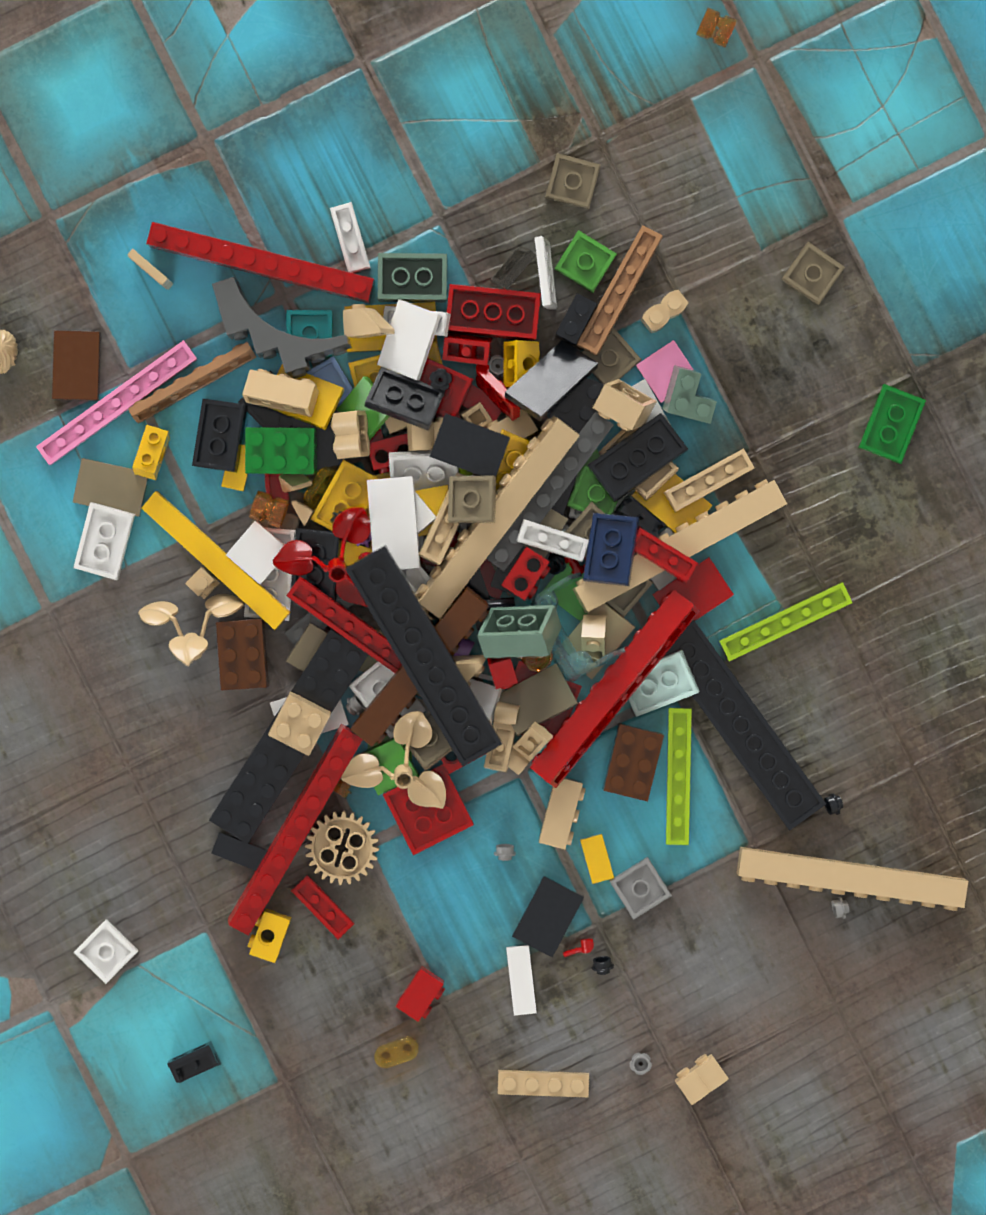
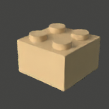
(624, 405)
(299, 723)

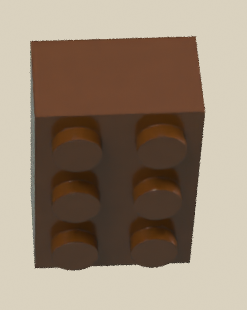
(242, 654)
(633, 762)

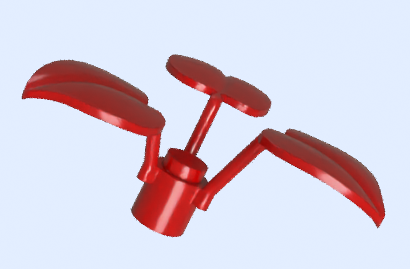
(296, 556)

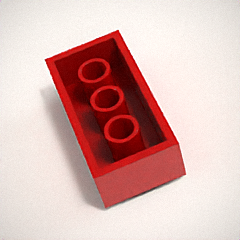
(493, 312)

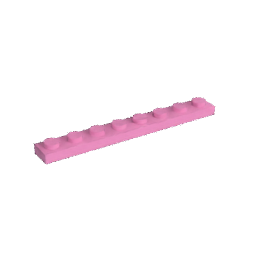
(116, 403)

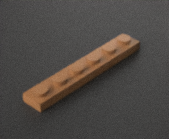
(619, 290)
(191, 383)

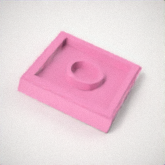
(659, 368)

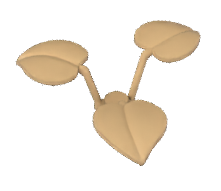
(190, 646)
(424, 791)

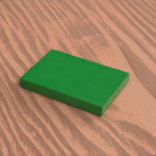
(892, 423)

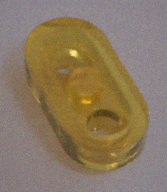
(318, 487)
(396, 1051)

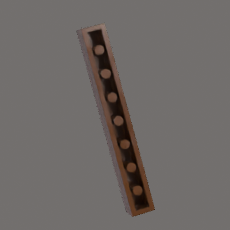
(400, 690)

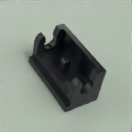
(647, 521)
(194, 1062)

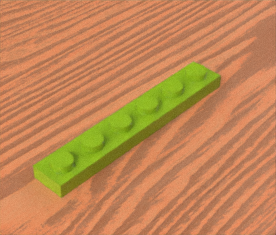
(785, 621)
(678, 776)

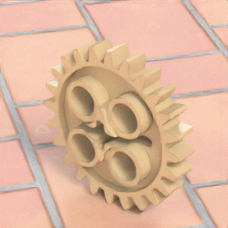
(322, 841)

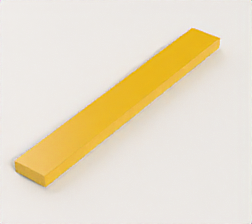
(215, 560)

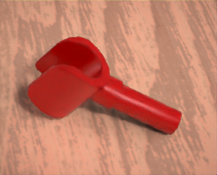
(586, 947)

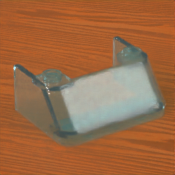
(571, 663)

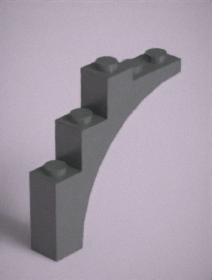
(268, 341)

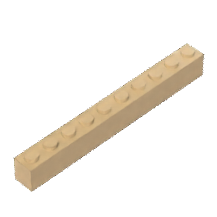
(510, 500)
(691, 539)
(852, 877)

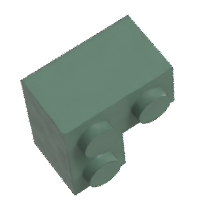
(682, 396)

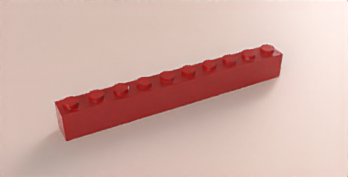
(260, 262)
(614, 688)
(294, 830)

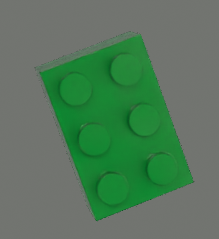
(280, 450)

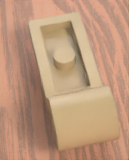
(504, 716)
(528, 746)

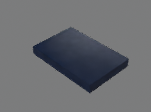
(611, 549)

